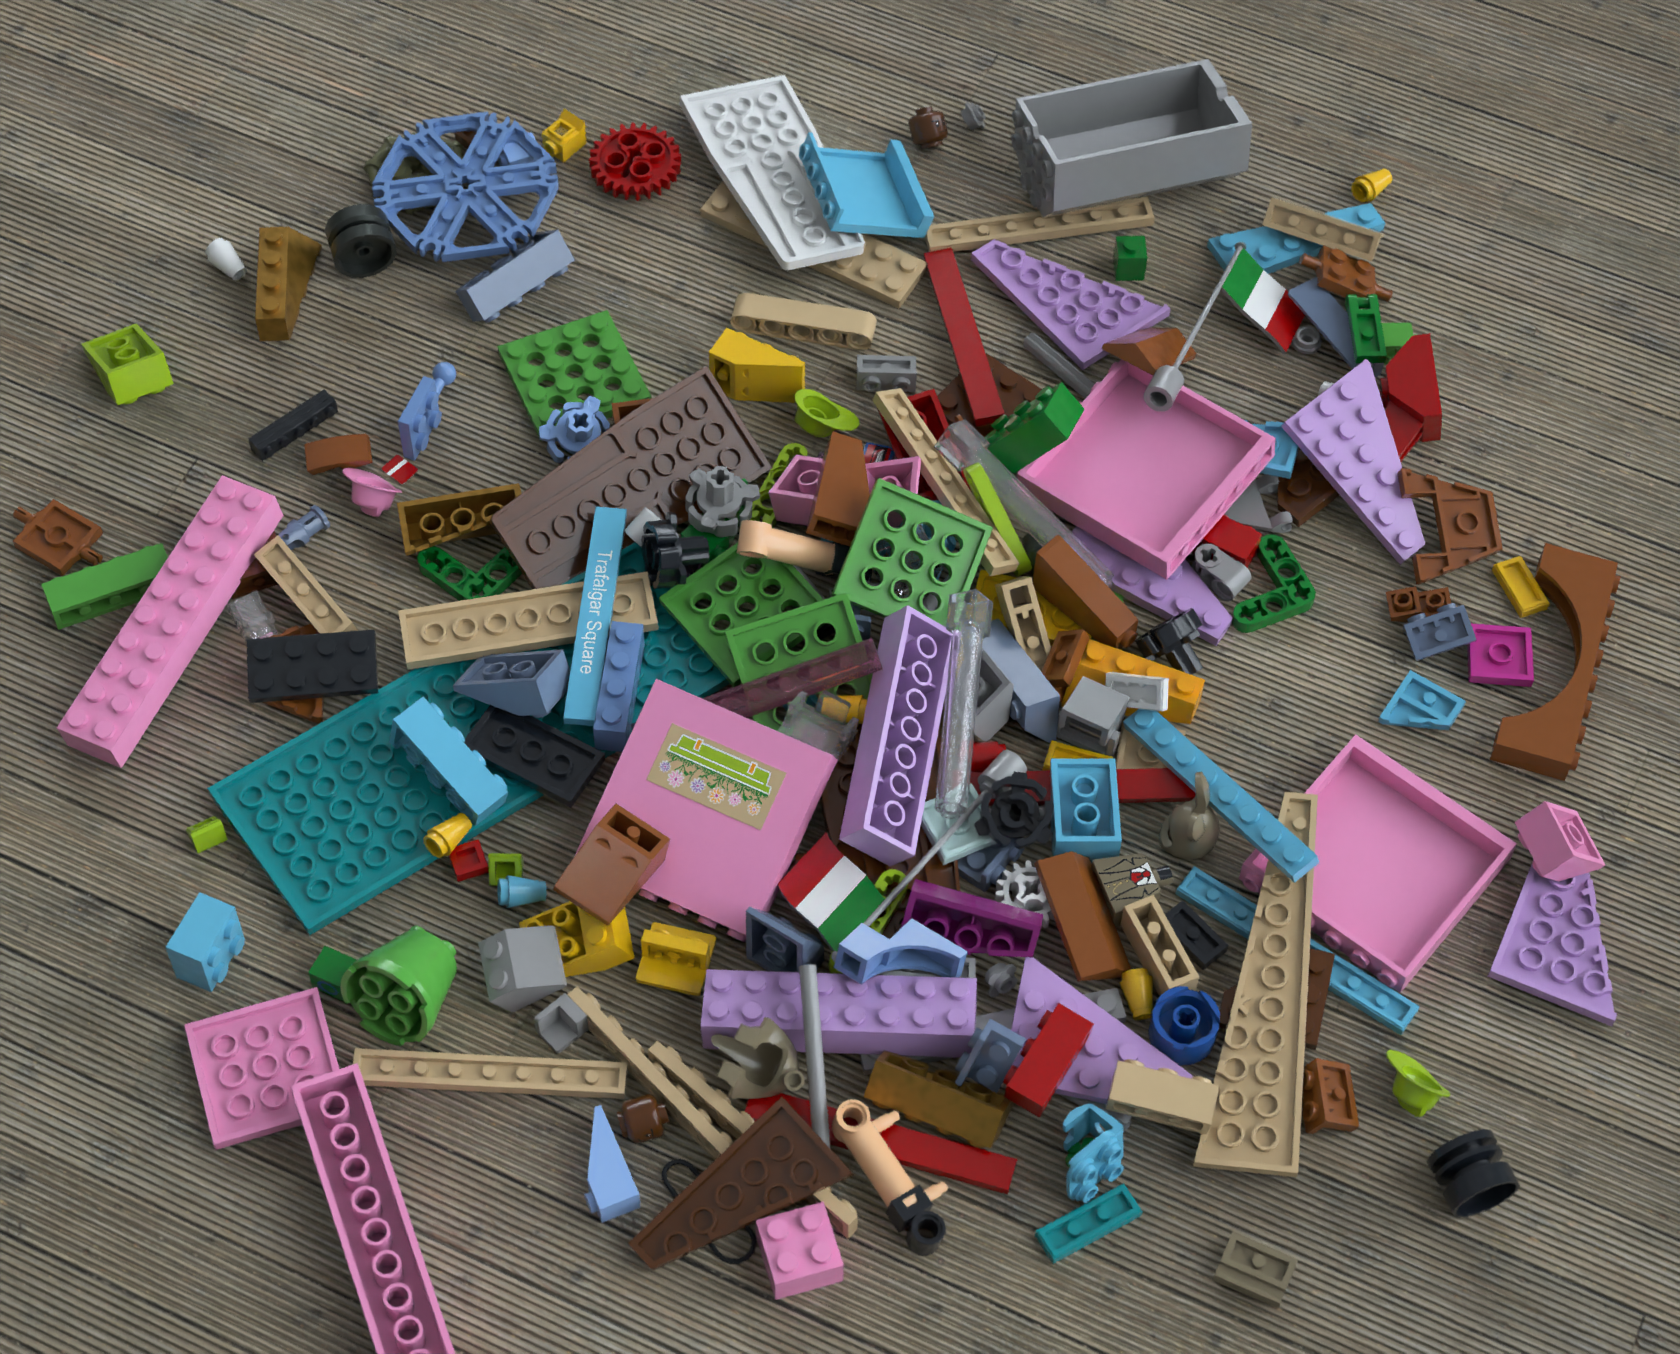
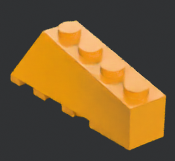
(1183, 688)

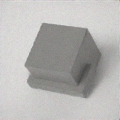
(1093, 717)

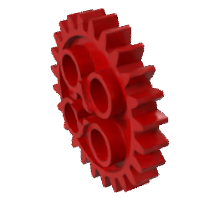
(635, 161)

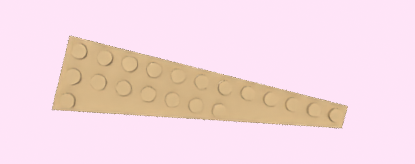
(1264, 1042)

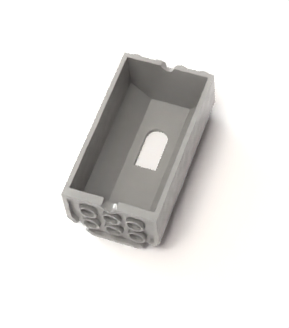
(1129, 137)

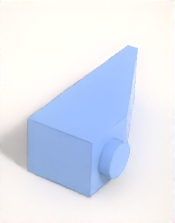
(609, 1179)

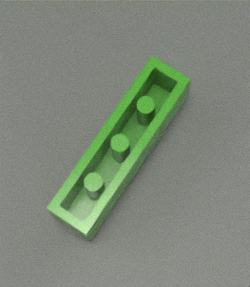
(103, 586)

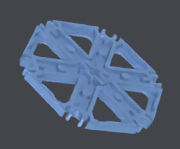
(484, 182)

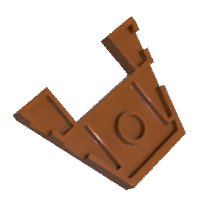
(1464, 524)

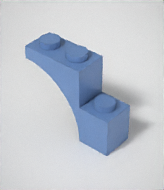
(912, 947)

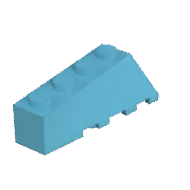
(448, 760)

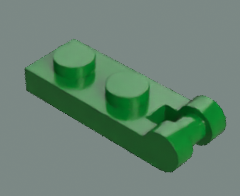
(1366, 328)

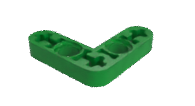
(471, 581)
(1283, 595)

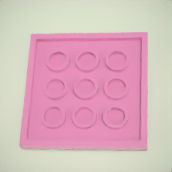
(252, 1059)

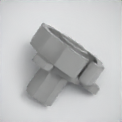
(719, 496)

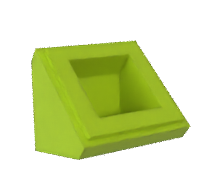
(207, 834)
(504, 864)

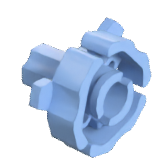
(575, 428)

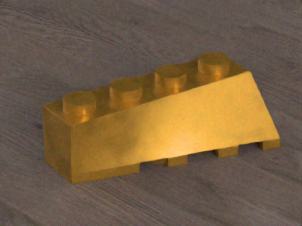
(283, 273)
(451, 516)
(936, 1099)

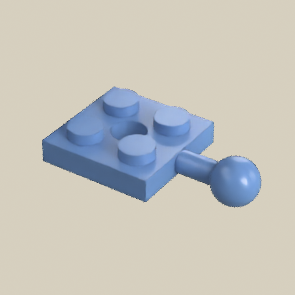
(423, 411)

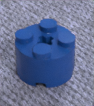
(1184, 1025)

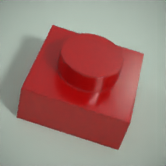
(468, 860)

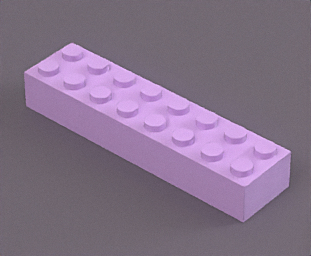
(898, 738)
(882, 1014)

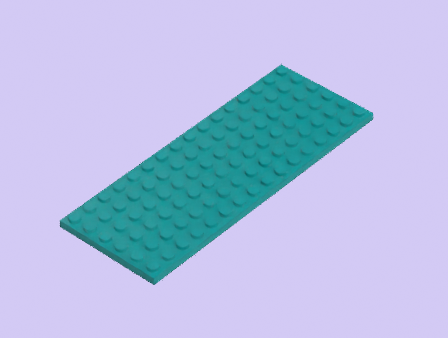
(348, 812)

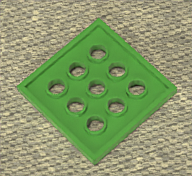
(582, 359)
(914, 511)
(725, 605)
(775, 631)

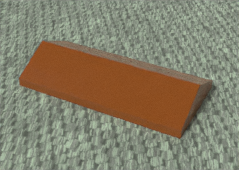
(1150, 348)
(1082, 917)

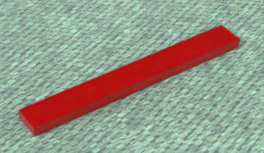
(964, 337)
(1133, 786)
(917, 1148)

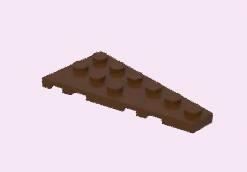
(756, 1176)

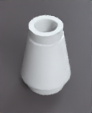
(225, 258)

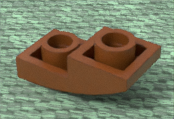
(338, 451)
(1408, 602)

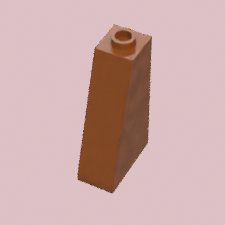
(840, 491)
(1082, 595)

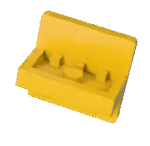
(675, 958)

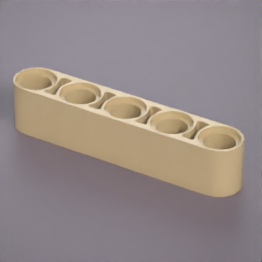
(803, 321)

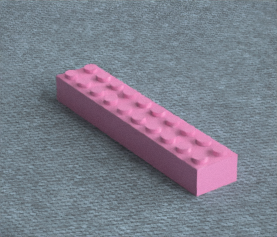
(170, 622)
(370, 1215)

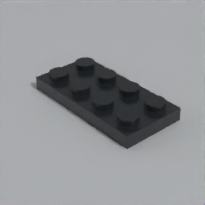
(312, 666)
(535, 754)

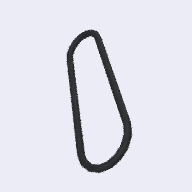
(711, 1245)

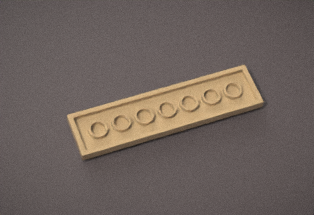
(878, 271)
(513, 621)

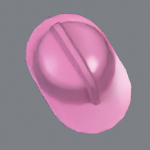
(370, 491)

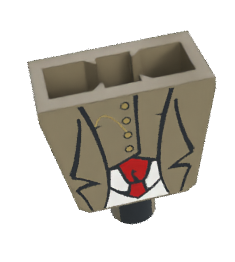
(1129, 880)

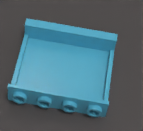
(867, 190)

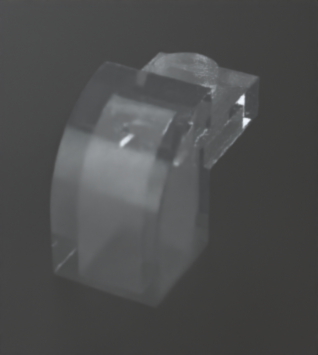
(252, 617)

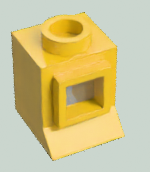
(564, 136)

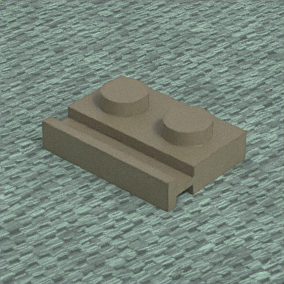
(1255, 1270)

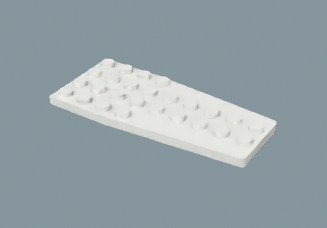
(754, 145)

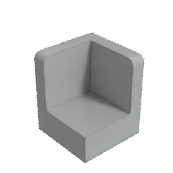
(561, 1023)

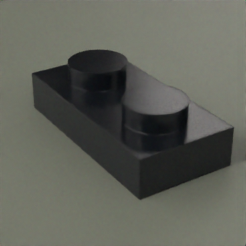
(1196, 936)

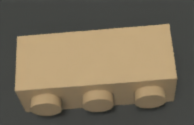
(1158, 946)
(1162, 1096)

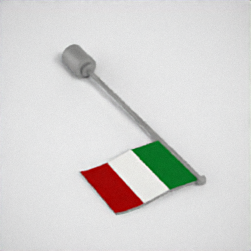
(1256, 297)
(839, 896)

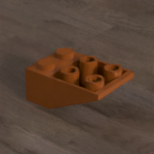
(613, 864)

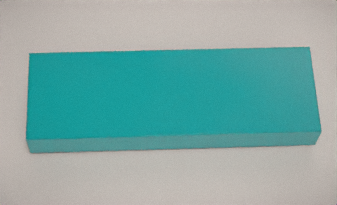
(1088, 1223)

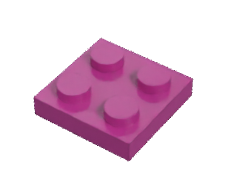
(1501, 655)

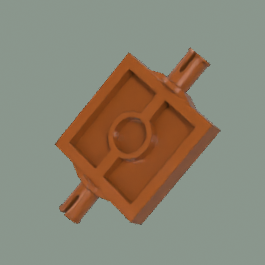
(1344, 274)
(57, 537)

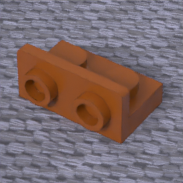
(1328, 1097)

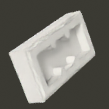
(1143, 690)

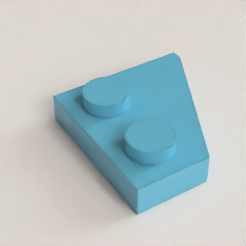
(1422, 705)

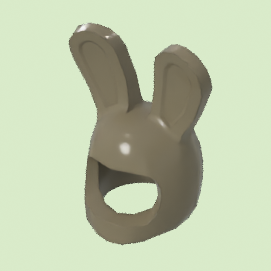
(1191, 825)

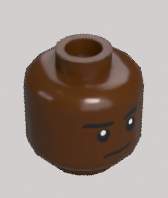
(928, 127)
(642, 1119)

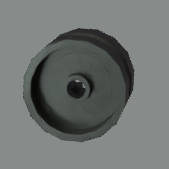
(360, 241)

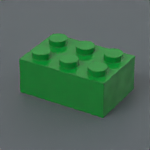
(1034, 427)

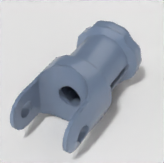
(301, 530)

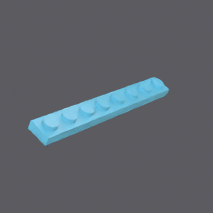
(1226, 796)

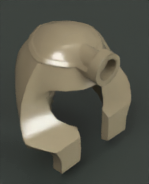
(765, 1060)

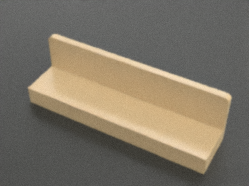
(1322, 229)
(303, 588)

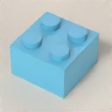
(205, 942)

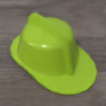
(822, 416)
(1414, 1085)

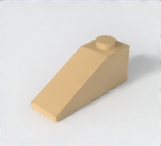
(1024, 617)

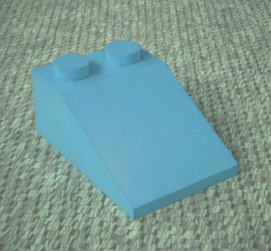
(1085, 807)

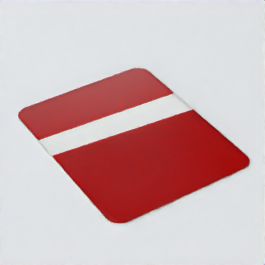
(399, 469)

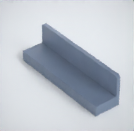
(1329, 319)

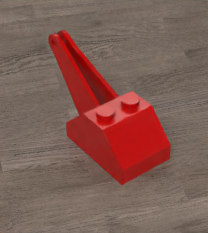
(1412, 395)

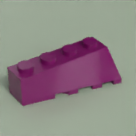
(974, 921)

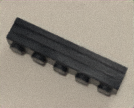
(293, 425)

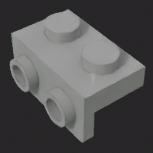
(886, 373)

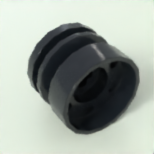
(1473, 1173)

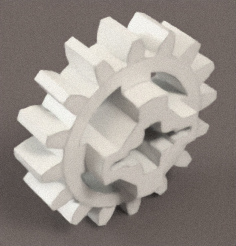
(1024, 887)

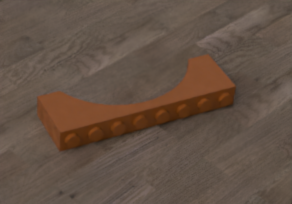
(1548, 736)

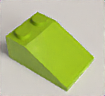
(128, 364)

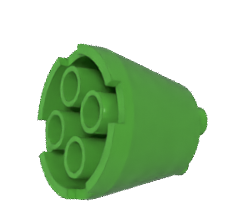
(401, 985)

